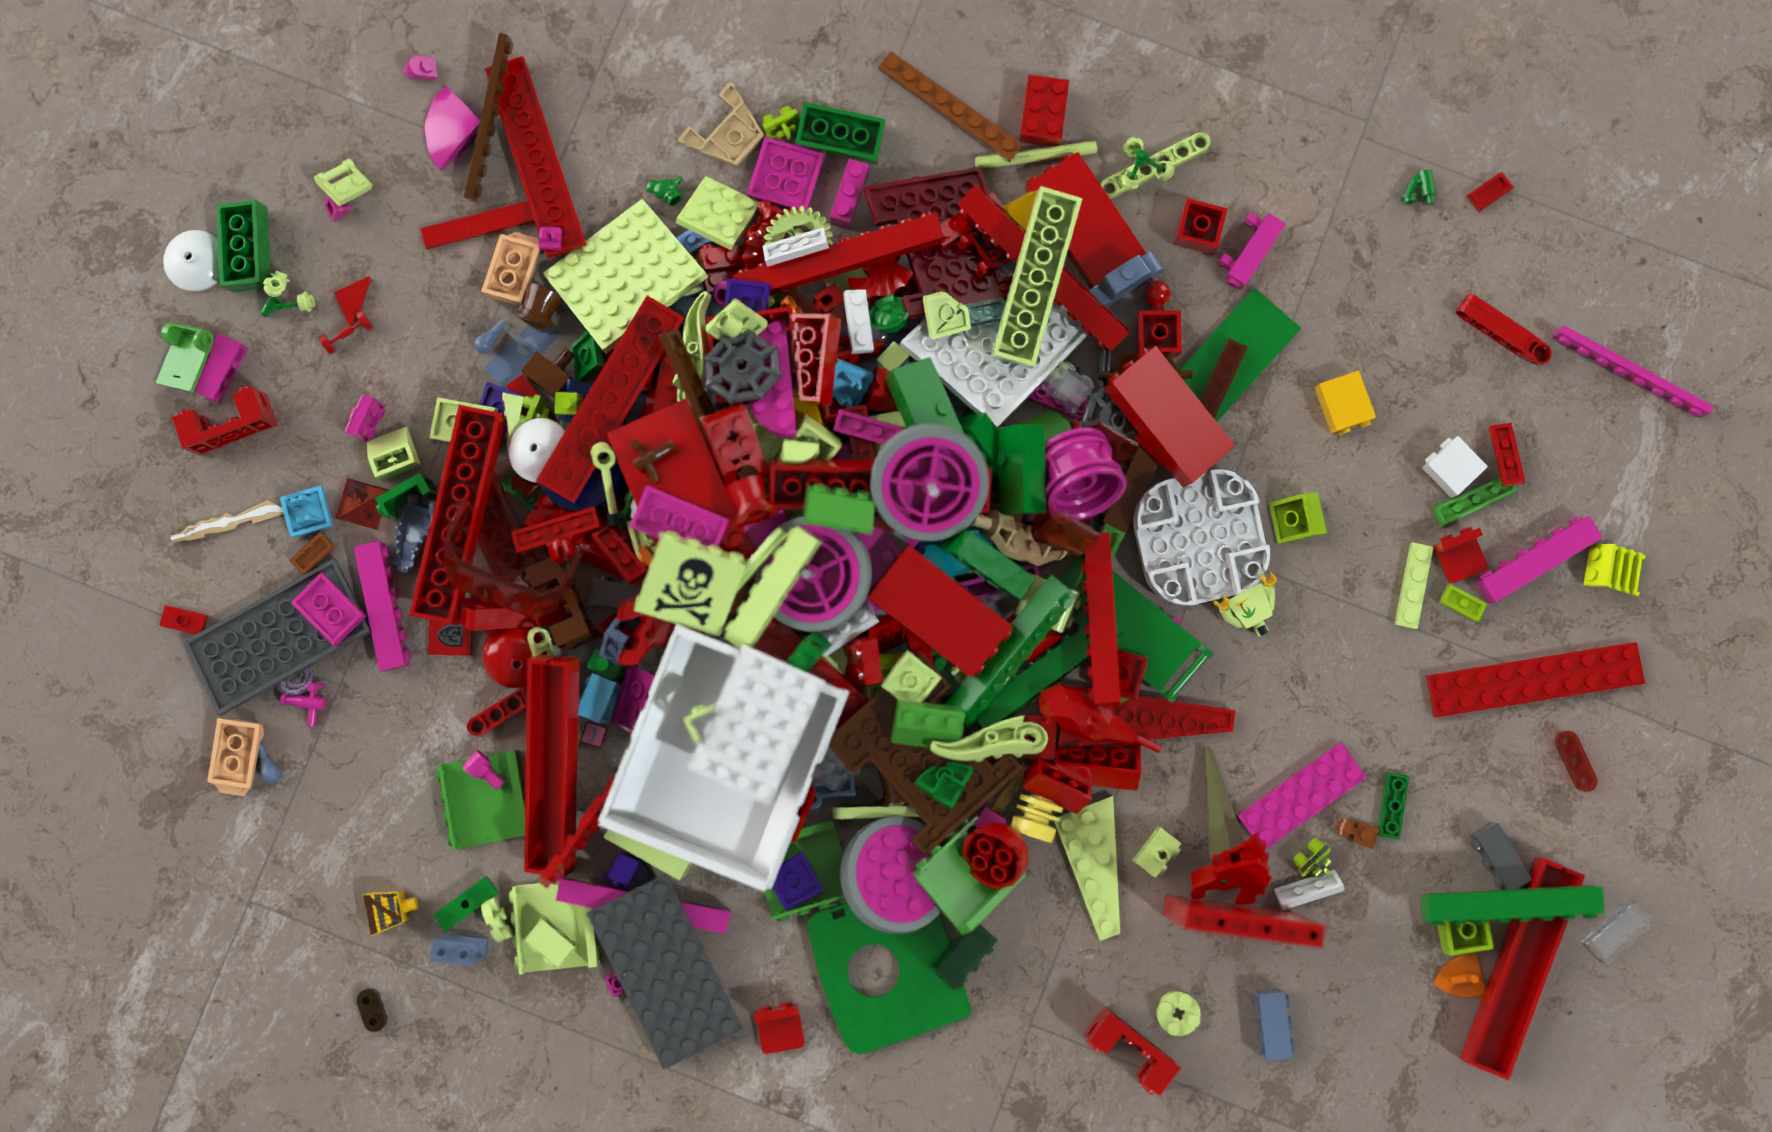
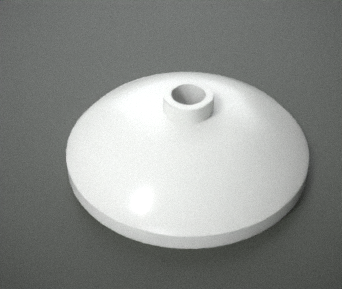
(198, 272)
(537, 432)

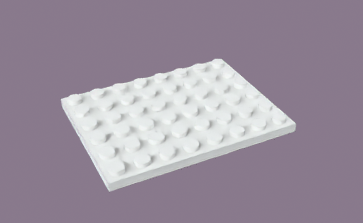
(988, 382)

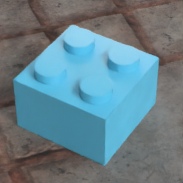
(599, 699)

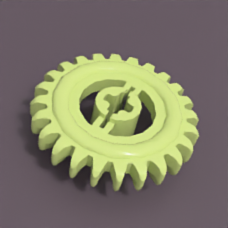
(795, 218)

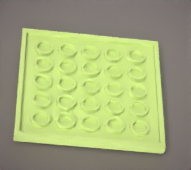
(619, 268)

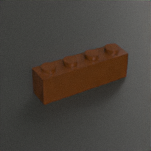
(1138, 477)

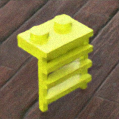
(1613, 568)

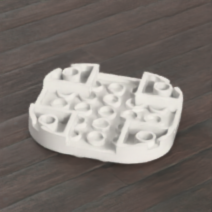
(1201, 538)

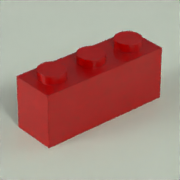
(1057, 786)

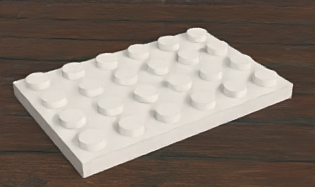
(756, 724)

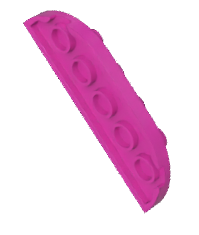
(777, 407)

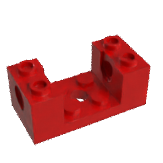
(201, 437)
(1159, 1067)

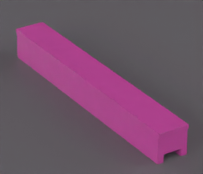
(595, 894)

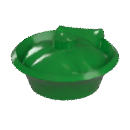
(888, 314)

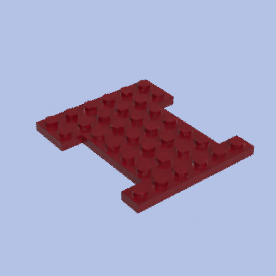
(937, 269)

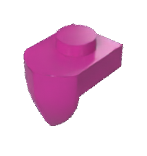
(421, 68)

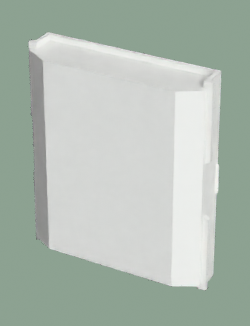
(688, 813)

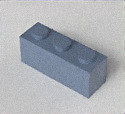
(1274, 1024)

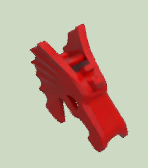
(753, 242)
(884, 280)
(659, 633)
(1242, 867)

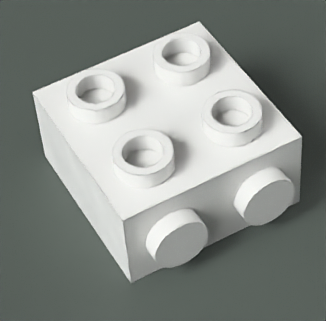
(1454, 466)

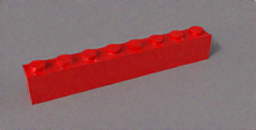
(1101, 624)

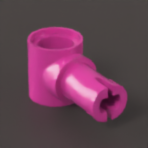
(479, 766)

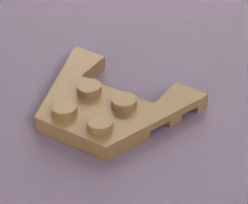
(733, 137)

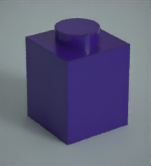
(623, 870)

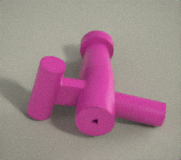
(312, 701)

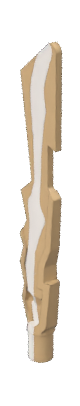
(227, 522)

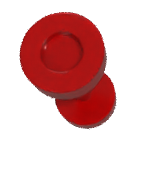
(328, 344)

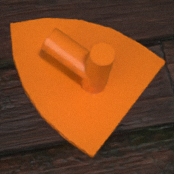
(1461, 976)

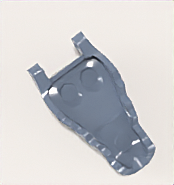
(412, 532)

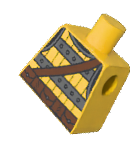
(387, 909)

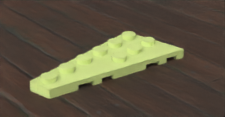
(1092, 856)

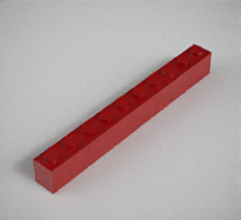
(849, 254)
(1070, 292)

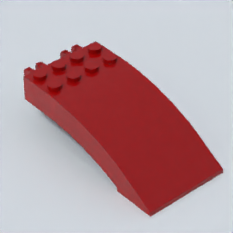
(685, 474)

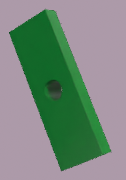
(1394, 791)
(456, 911)

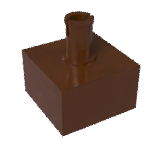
(547, 374)

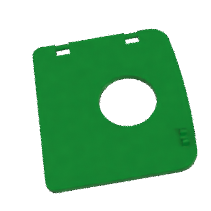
(914, 1003)

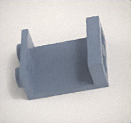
(615, 640)
(459, 949)

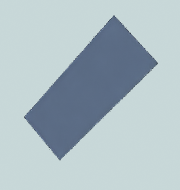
(510, 362)

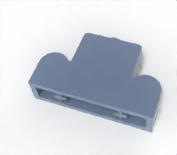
(1127, 278)

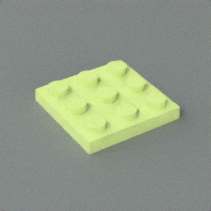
(718, 213)

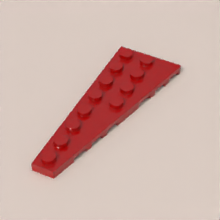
(1161, 719)

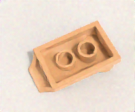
(511, 268)
(235, 755)

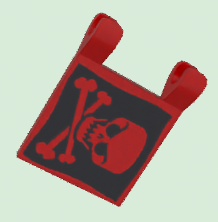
(992, 255)

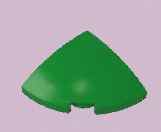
(945, 783)

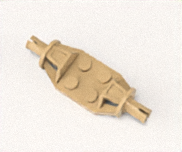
(1015, 539)

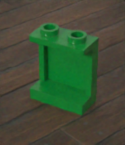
(398, 495)

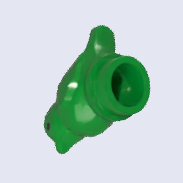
(666, 190)

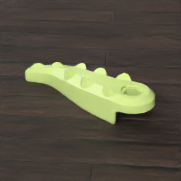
(696, 339)
(996, 740)

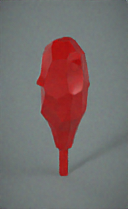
(1078, 716)

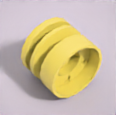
(1036, 818)

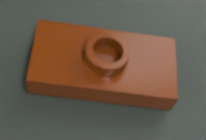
(312, 553)

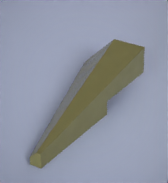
(1222, 823)

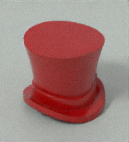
(750, 501)

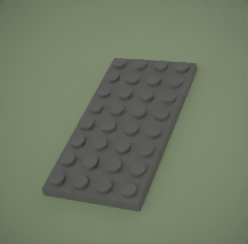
(265, 643)
(664, 970)

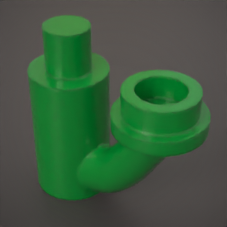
(1427, 188)

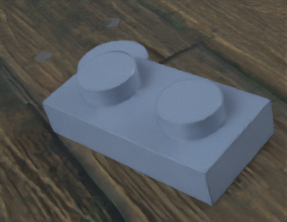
(825, 794)

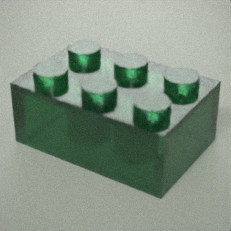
(963, 956)

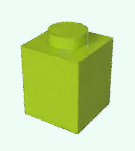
(567, 403)

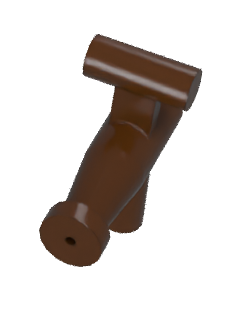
(647, 459)

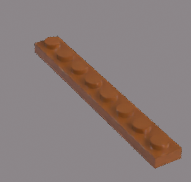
(950, 106)

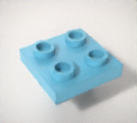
(850, 383)
(306, 511)

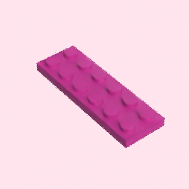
(1302, 795)

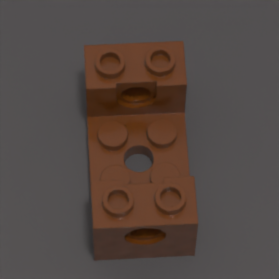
(574, 630)

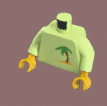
(1250, 606)

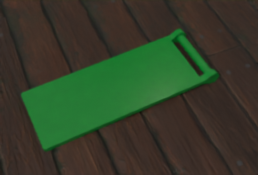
(1254, 324)
(1147, 633)

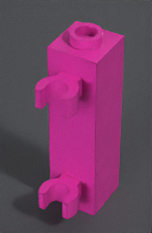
(1254, 252)

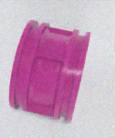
(1081, 474)

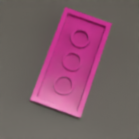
(667, 513)

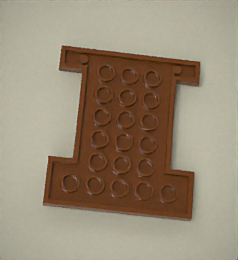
(868, 738)

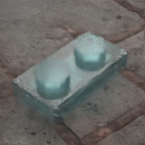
(986, 311)

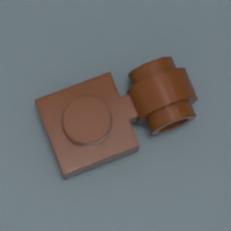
(1361, 834)

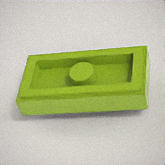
(1463, 603)

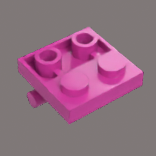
(365, 418)

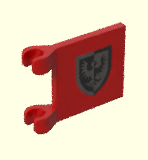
(449, 638)

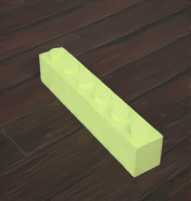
(773, 587)

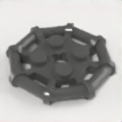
(742, 378)
(1106, 414)

